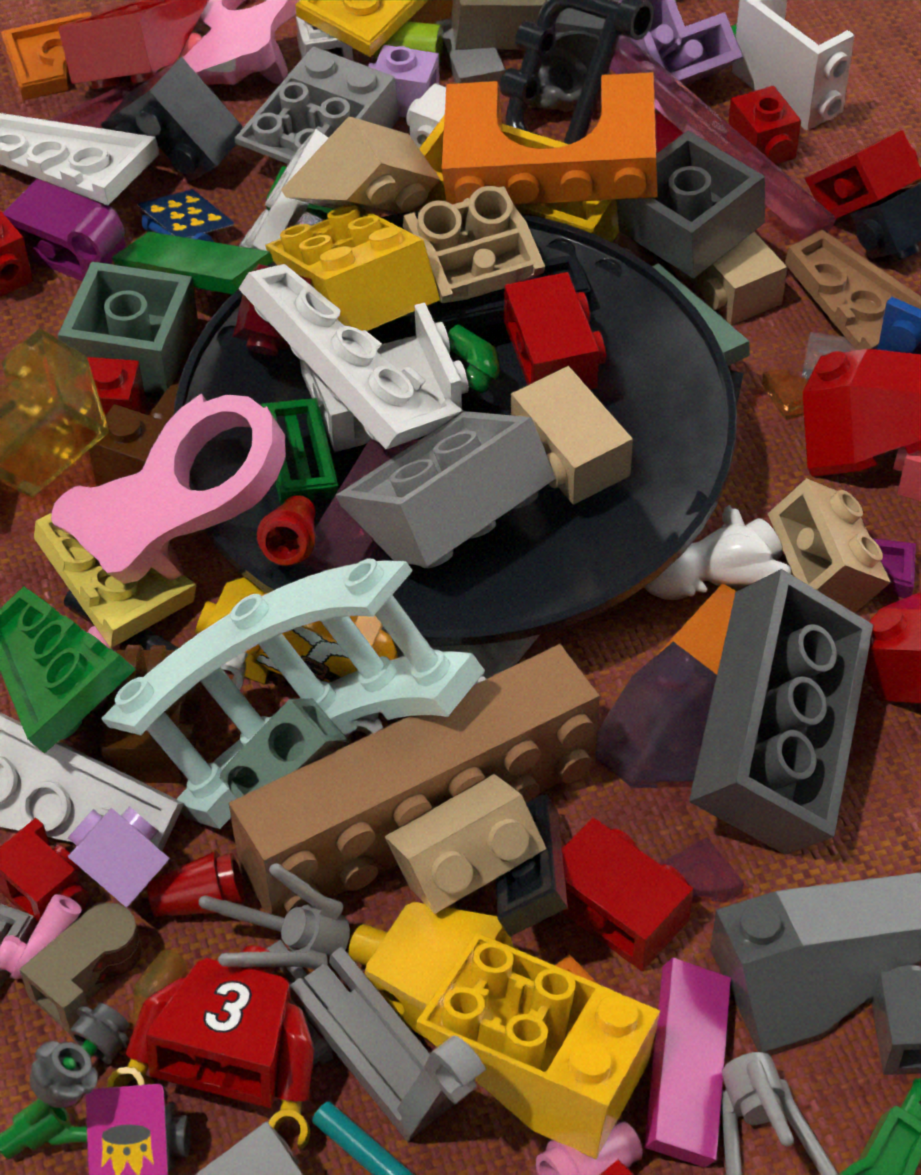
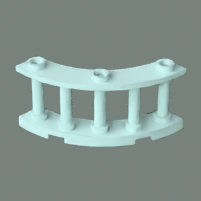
(402, 687)

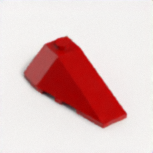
(860, 409)

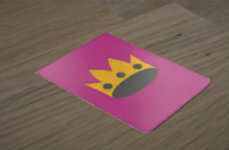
(127, 1130)

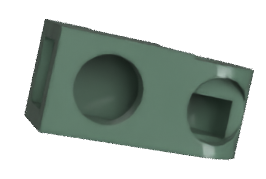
(286, 743)

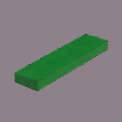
(209, 263)

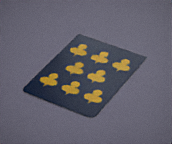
(186, 214)

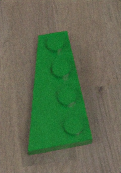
(53, 668)

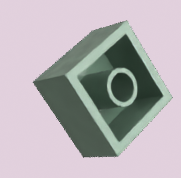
(134, 317)

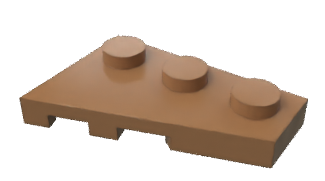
(846, 287)

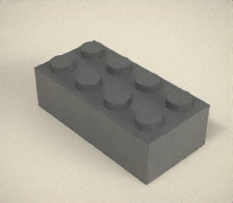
(782, 713)

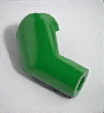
(479, 353)

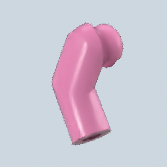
(56, 918)

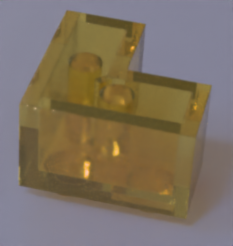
(50, 413)

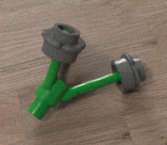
(66, 1073)

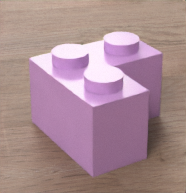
(689, 50)

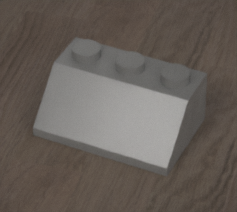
(450, 486)

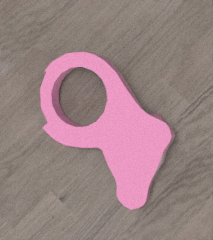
(241, 41)
(136, 516)

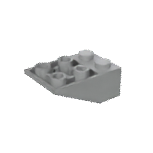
(321, 97)

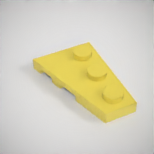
(112, 606)

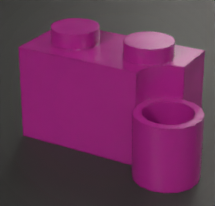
(65, 228)

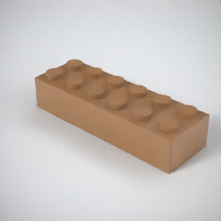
(333, 815)

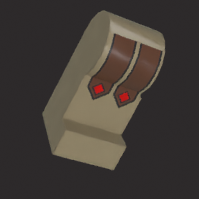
(82, 961)

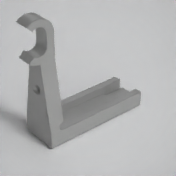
(382, 1050)

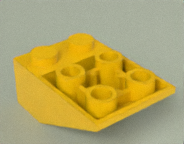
(360, 265)
(549, 1040)

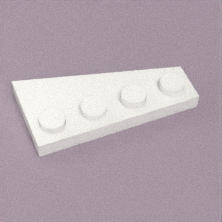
(346, 359)
(68, 785)

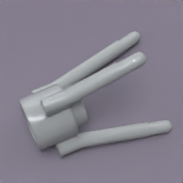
(309, 931)
(763, 1097)

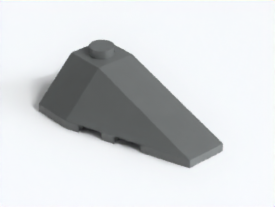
(814, 953)

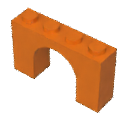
(606, 164)

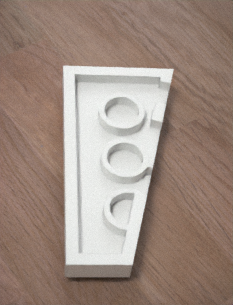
(74, 156)

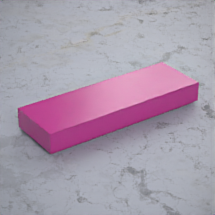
(688, 1063)

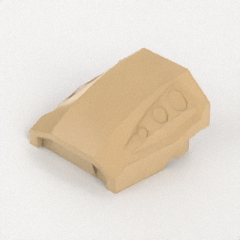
(476, 244)

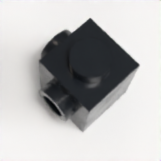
(891, 224)

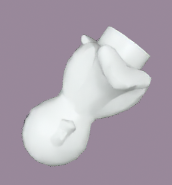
(730, 556)

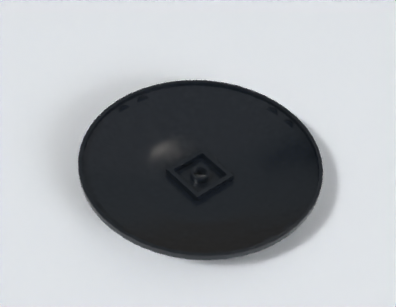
(550, 558)

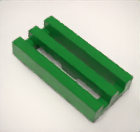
(305, 485)

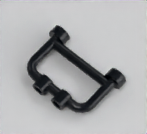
(538, 39)

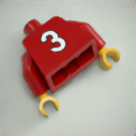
(226, 1036)

